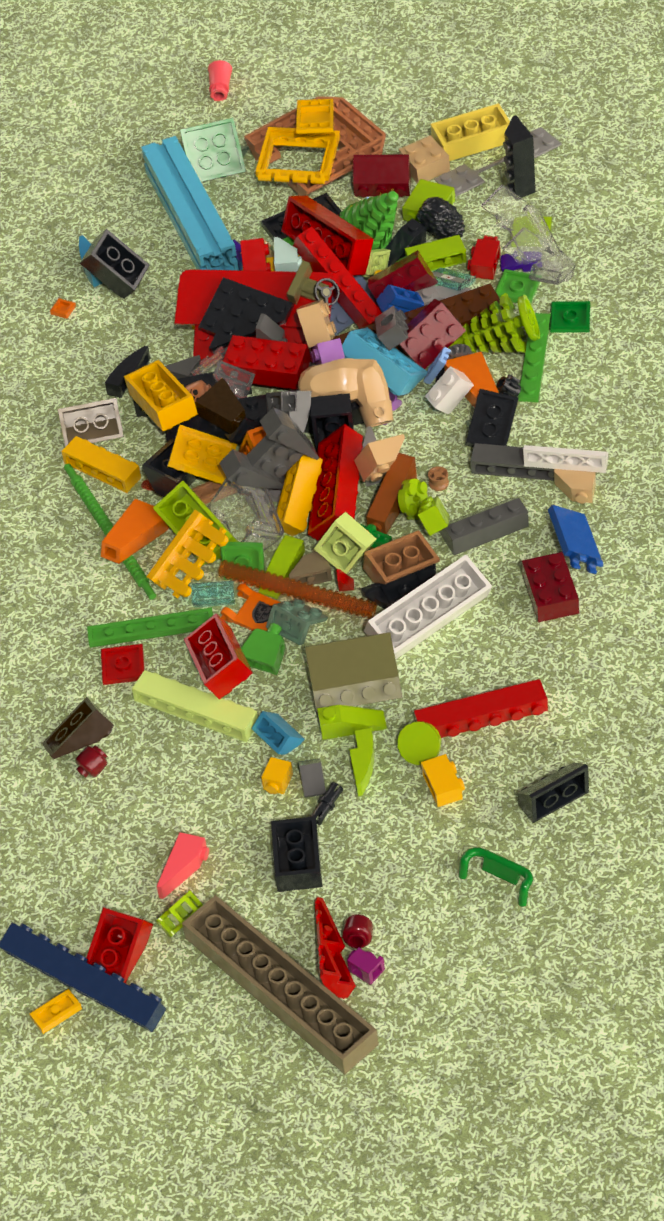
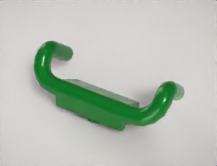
(499, 867)

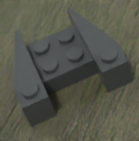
(271, 456)

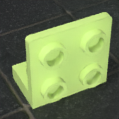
(377, 261)

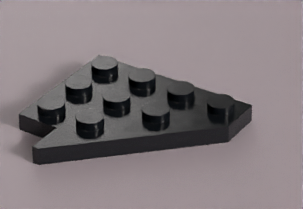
(237, 311)

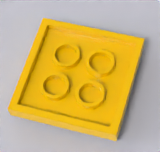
(199, 454)

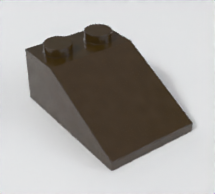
(80, 729)

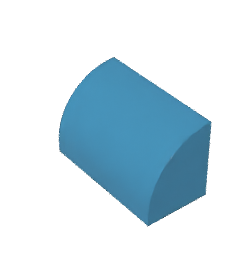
(277, 733)

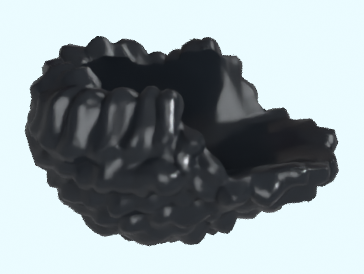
(441, 218)

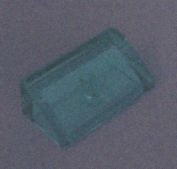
(213, 594)

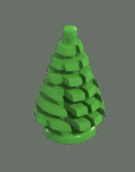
(374, 217)

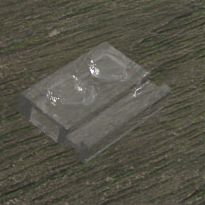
(209, 363)

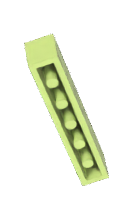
(195, 705)

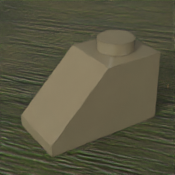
(312, 569)

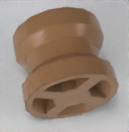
(438, 478)

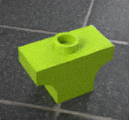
(172, 919)

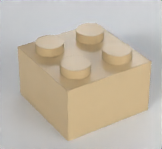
(426, 159)
(316, 322)

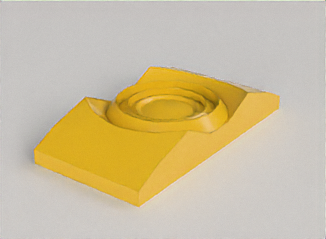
(315, 116)

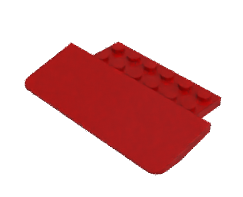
(199, 287)

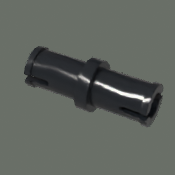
(326, 802)

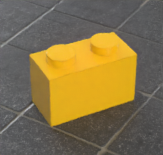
(442, 780)

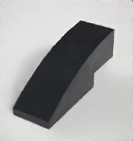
(115, 382)

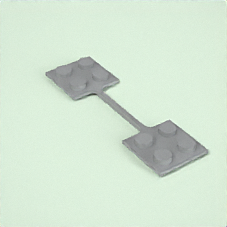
(466, 179)

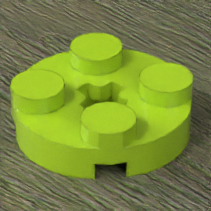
(411, 497)

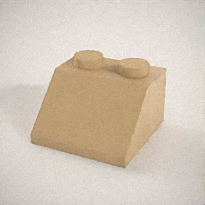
(378, 457)

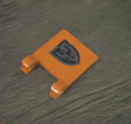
(253, 613)

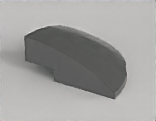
(293, 403)

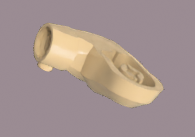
(355, 376)

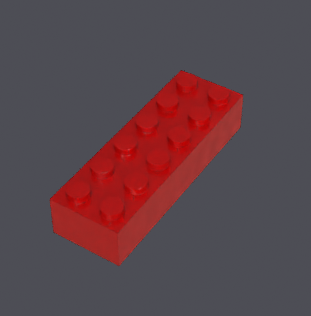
(343, 238)
(337, 482)

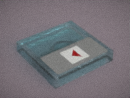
(453, 279)

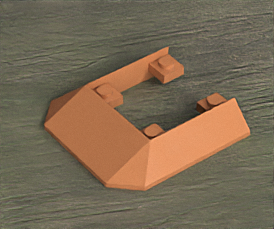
(357, 137)

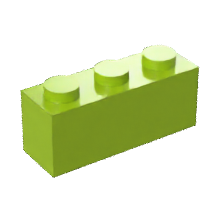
(441, 252)

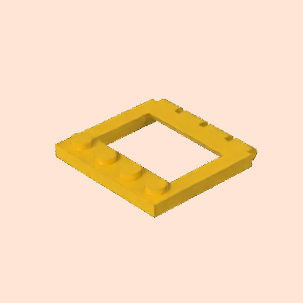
(288, 137)

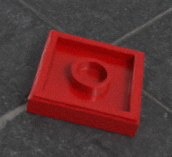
(122, 664)

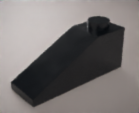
(408, 235)

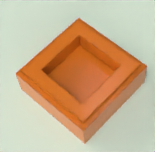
(63, 308)

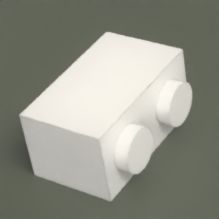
(449, 390)

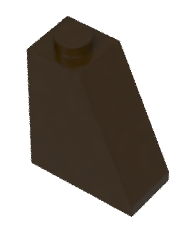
(221, 407)

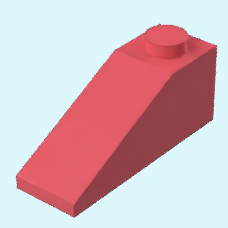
(182, 863)

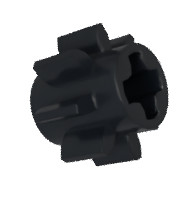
(509, 385)

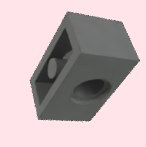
(391, 327)

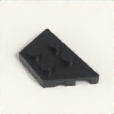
(389, 593)

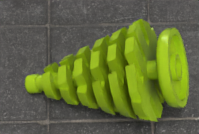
(502, 325)

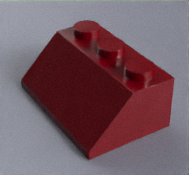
(381, 174)
(408, 273)

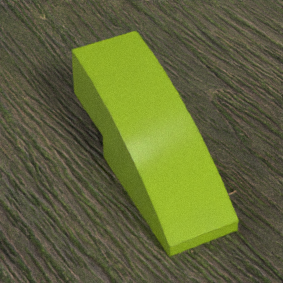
(284, 560)
(362, 759)

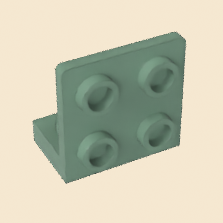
(295, 619)

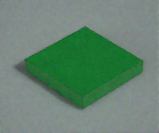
(570, 317)

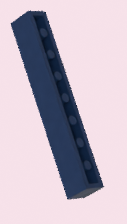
(83, 977)

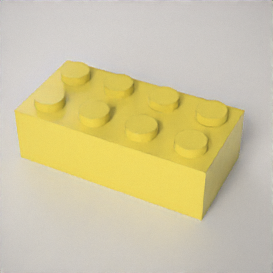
(471, 131)

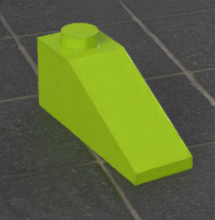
(344, 720)

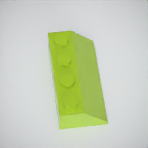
(180, 504)

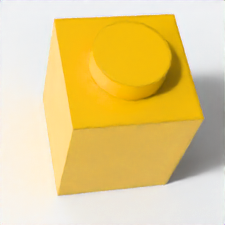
(277, 776)

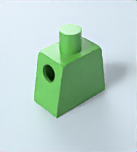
(265, 649)

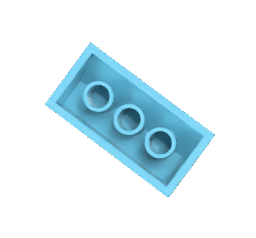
(399, 370)

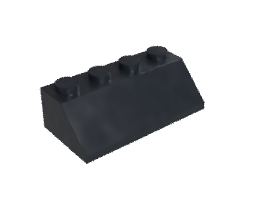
(519, 158)

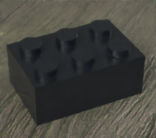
(114, 264)
(329, 414)
(296, 854)

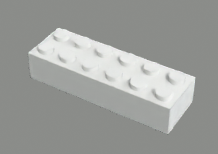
(431, 605)

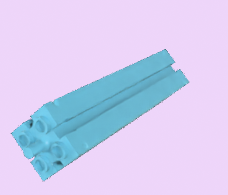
(189, 206)

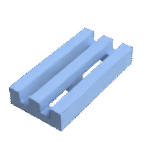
(437, 365)

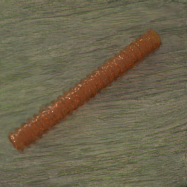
(297, 589)

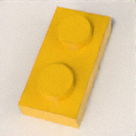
(55, 1011)

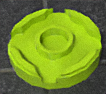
(419, 742)

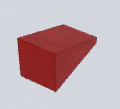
(345, 582)

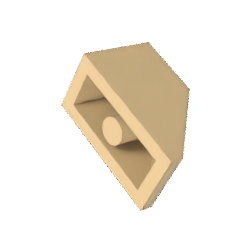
(576, 485)

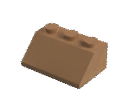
(399, 558)

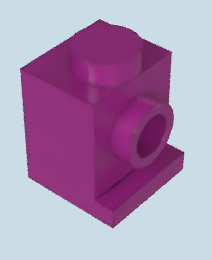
(365, 965)

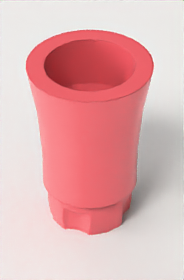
(219, 79)

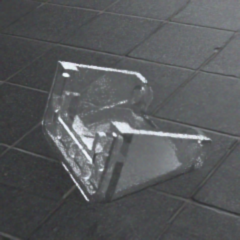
(247, 513)

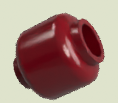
(91, 761)
(357, 931)

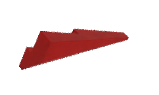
(330, 945)

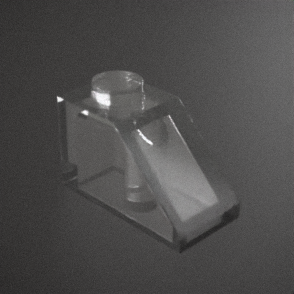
(553, 269)
(237, 378)

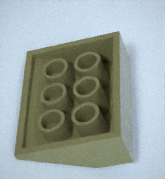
(353, 671)

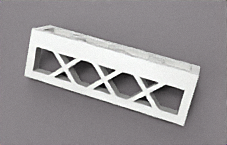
(565, 459)

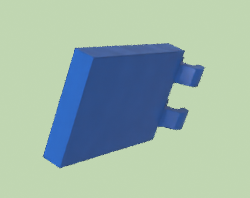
(575, 538)

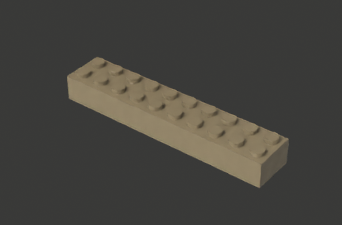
(281, 984)

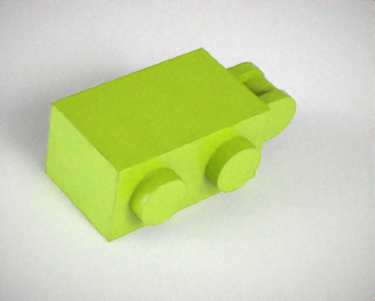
(433, 515)

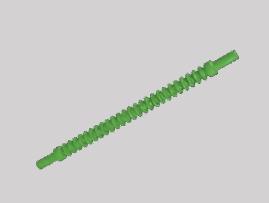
(105, 524)

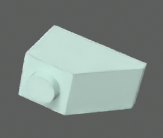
(285, 256)

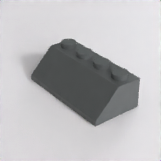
(485, 525)

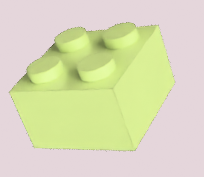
(345, 543)

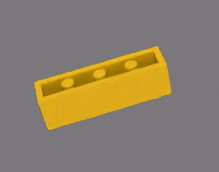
(101, 464)
(298, 494)

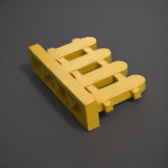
(180, 549)

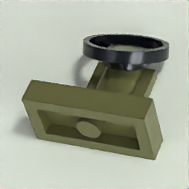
(310, 288)

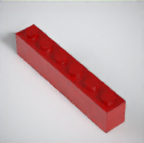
(352, 295)
(486, 709)

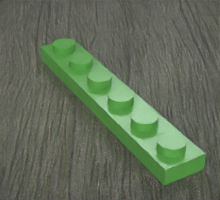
(534, 361)
(147, 627)

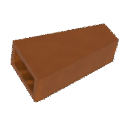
(385, 505)

